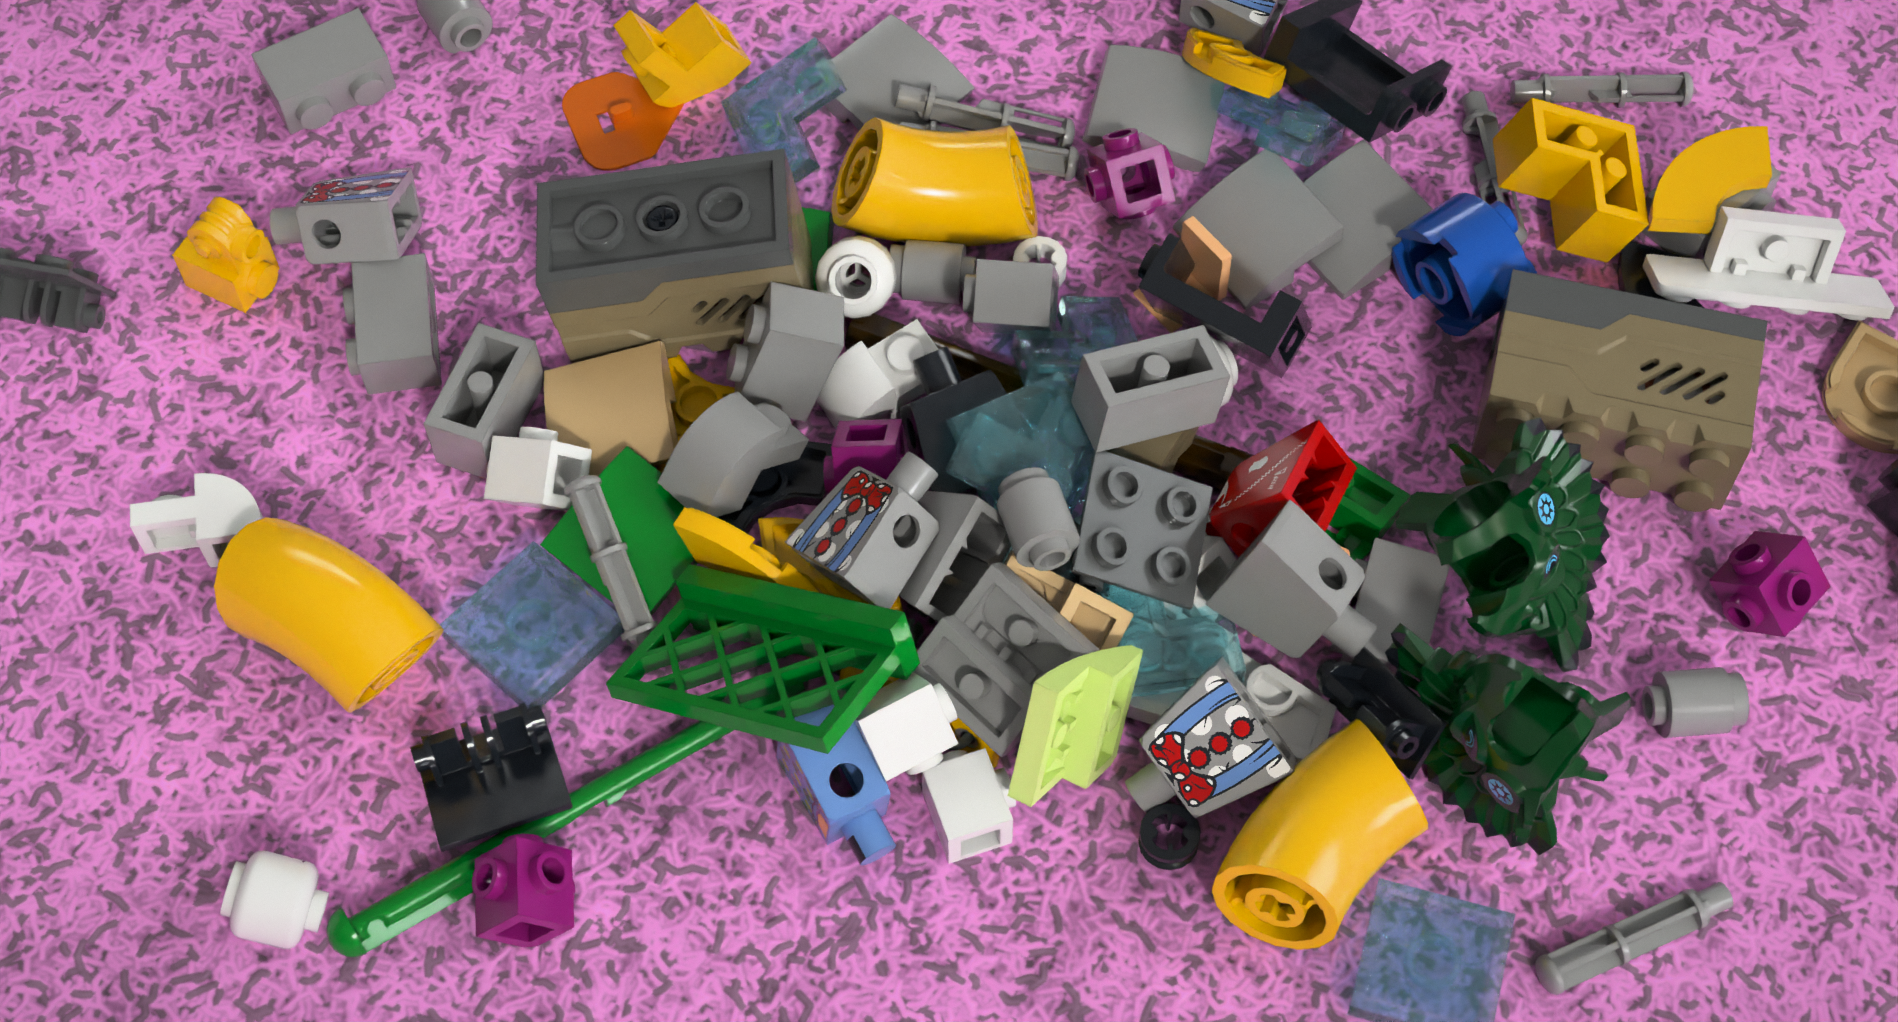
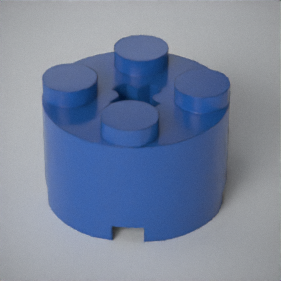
(1461, 260)

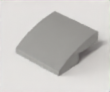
(881, 62)
(1157, 97)
(1372, 207)
(1266, 224)
(996, 652)

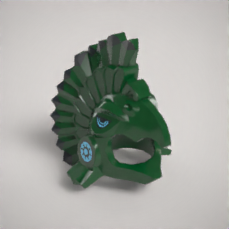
(1522, 539)
(1504, 736)

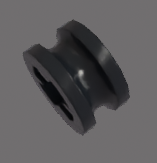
(1168, 815)

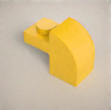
(684, 59)

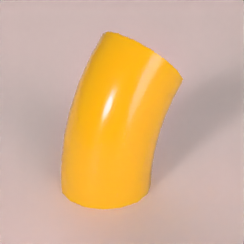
(935, 185)
(321, 609)
(1317, 842)

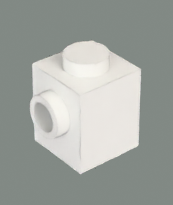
(534, 469)
(908, 726)
(969, 804)

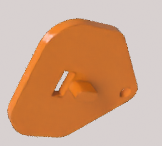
(637, 120)

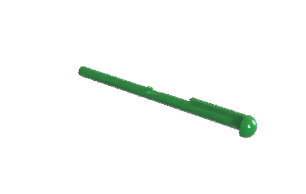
(453, 879)

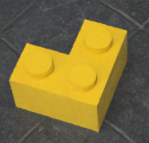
(1585, 171)

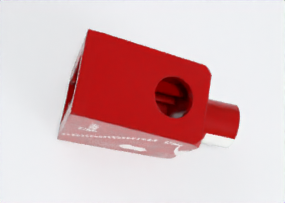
(1299, 468)

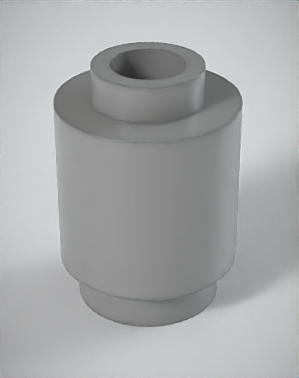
(457, 23)
(931, 270)
(1037, 519)
(1696, 702)

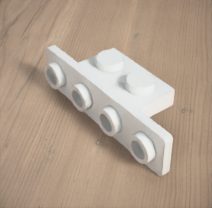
(1770, 263)

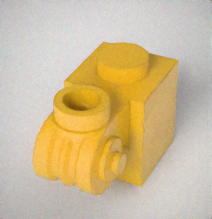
(227, 256)

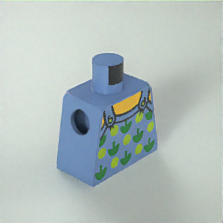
(837, 816)

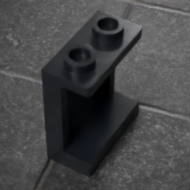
(1349, 74)
(1265, 344)

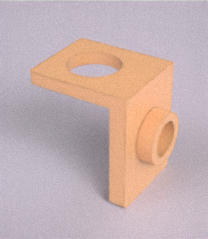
(1210, 268)

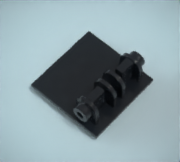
(491, 777)

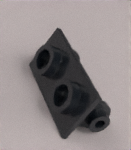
(1385, 705)

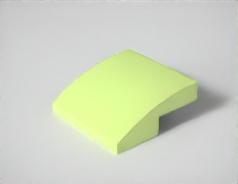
(1074, 722)

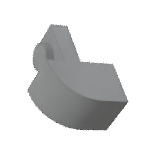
(726, 451)

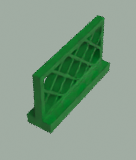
(781, 623)

